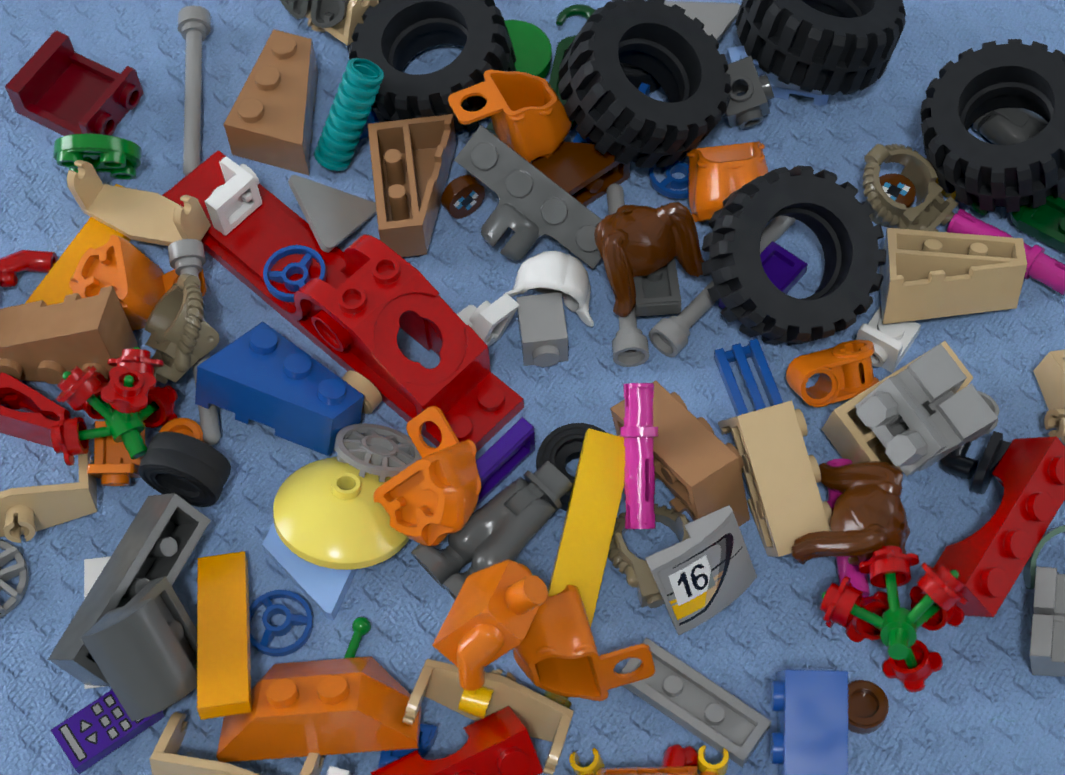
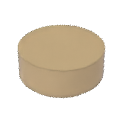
(371, 394)

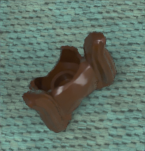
(642, 241)
(863, 516)

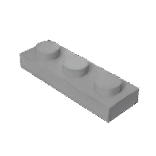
(699, 705)

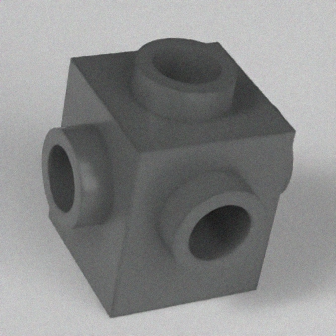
(747, 94)

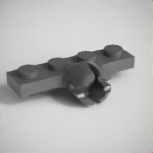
(527, 201)

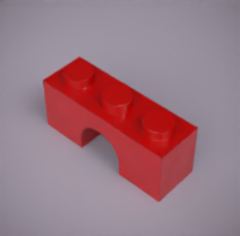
(493, 747)

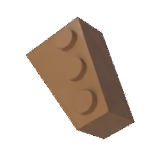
(277, 105)
(409, 178)
(48, 340)
(692, 460)

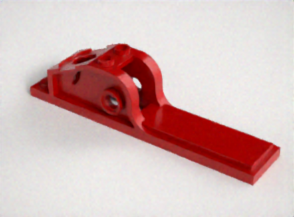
(360, 311)

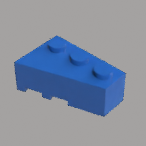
(279, 386)
(810, 722)

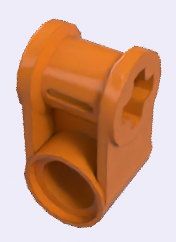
(842, 369)

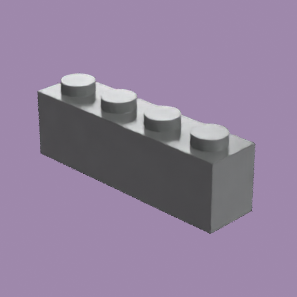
(150, 549)

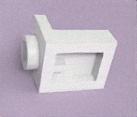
(235, 199)
(490, 319)
(889, 340)

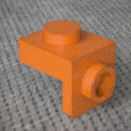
(113, 461)

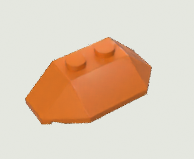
(321, 710)

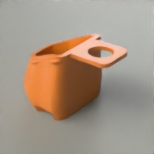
(521, 109)
(719, 172)
(131, 273)
(436, 491)
(563, 654)

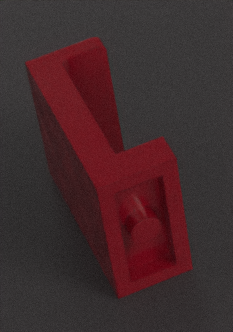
(72, 90)

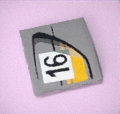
(703, 571)

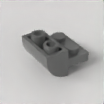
(147, 650)

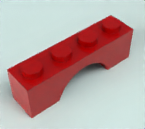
(997, 553)

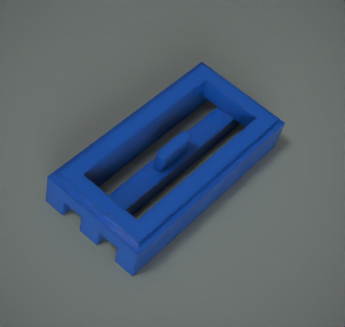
(739, 355)

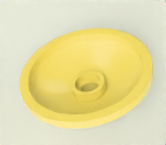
(331, 517)

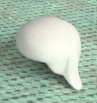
(556, 273)

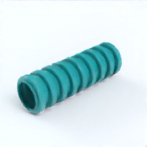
(348, 114)

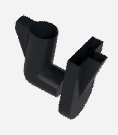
(959, 465)

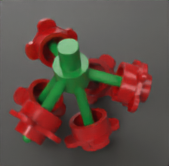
(122, 402)
(884, 619)

